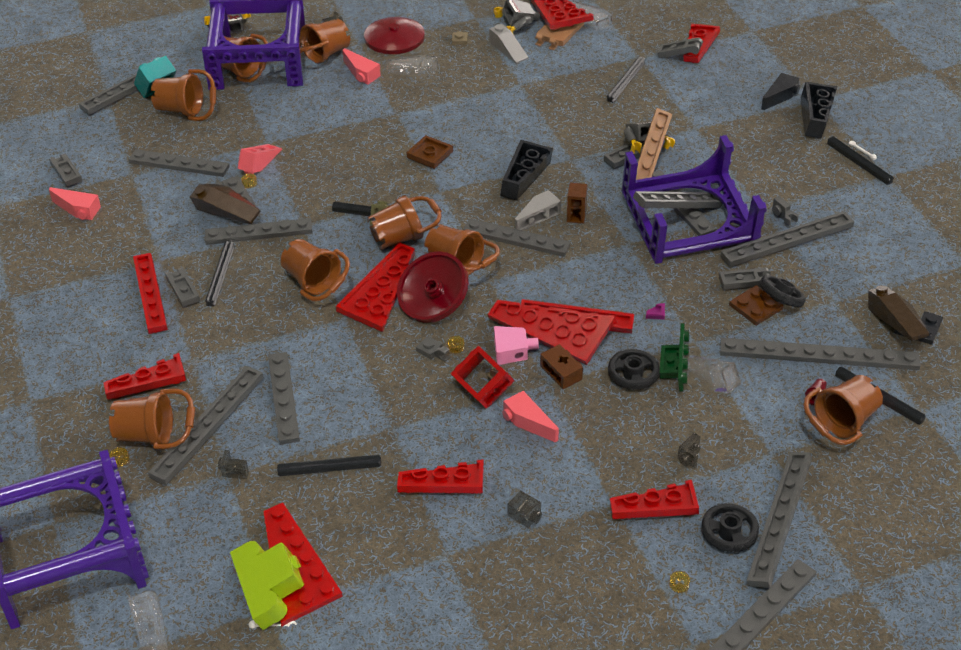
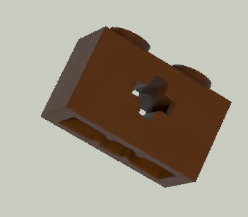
(576, 203)
(561, 366)

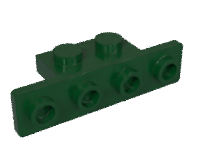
(673, 359)

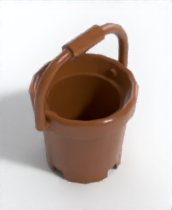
(323, 39)
(247, 68)
(183, 94)
(400, 221)
(463, 244)
(314, 268)
(844, 408)
(149, 419)

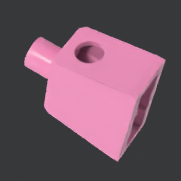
(512, 344)

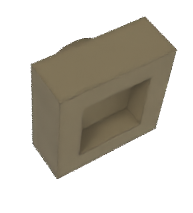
(459, 38)

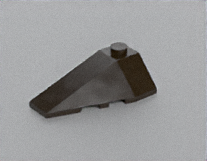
(223, 202)
(896, 312)

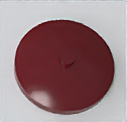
(394, 35)
(432, 287)

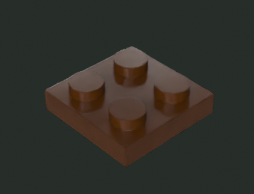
(429, 151)
(755, 305)

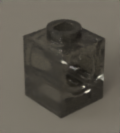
(524, 509)

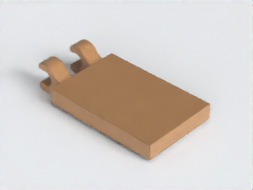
(556, 37)

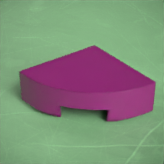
(656, 312)

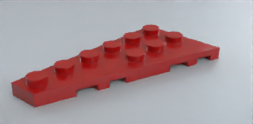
(561, 13)
(377, 292)
(554, 326)
(318, 585)

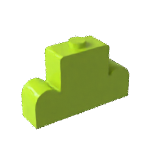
(266, 580)

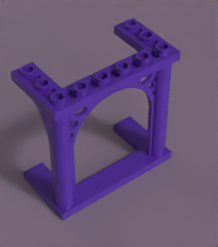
(286, 51)
(711, 171)
(113, 555)

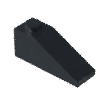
(781, 90)

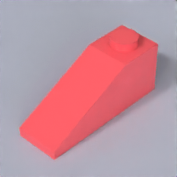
(361, 67)
(257, 158)
(76, 203)
(527, 415)

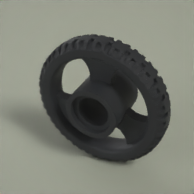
(782, 291)
(633, 369)
(729, 527)

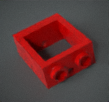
(493, 388)

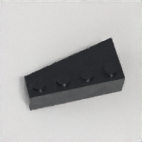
(816, 107)
(525, 167)

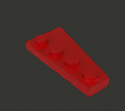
(708, 34)
(145, 378)
(456, 479)
(664, 502)

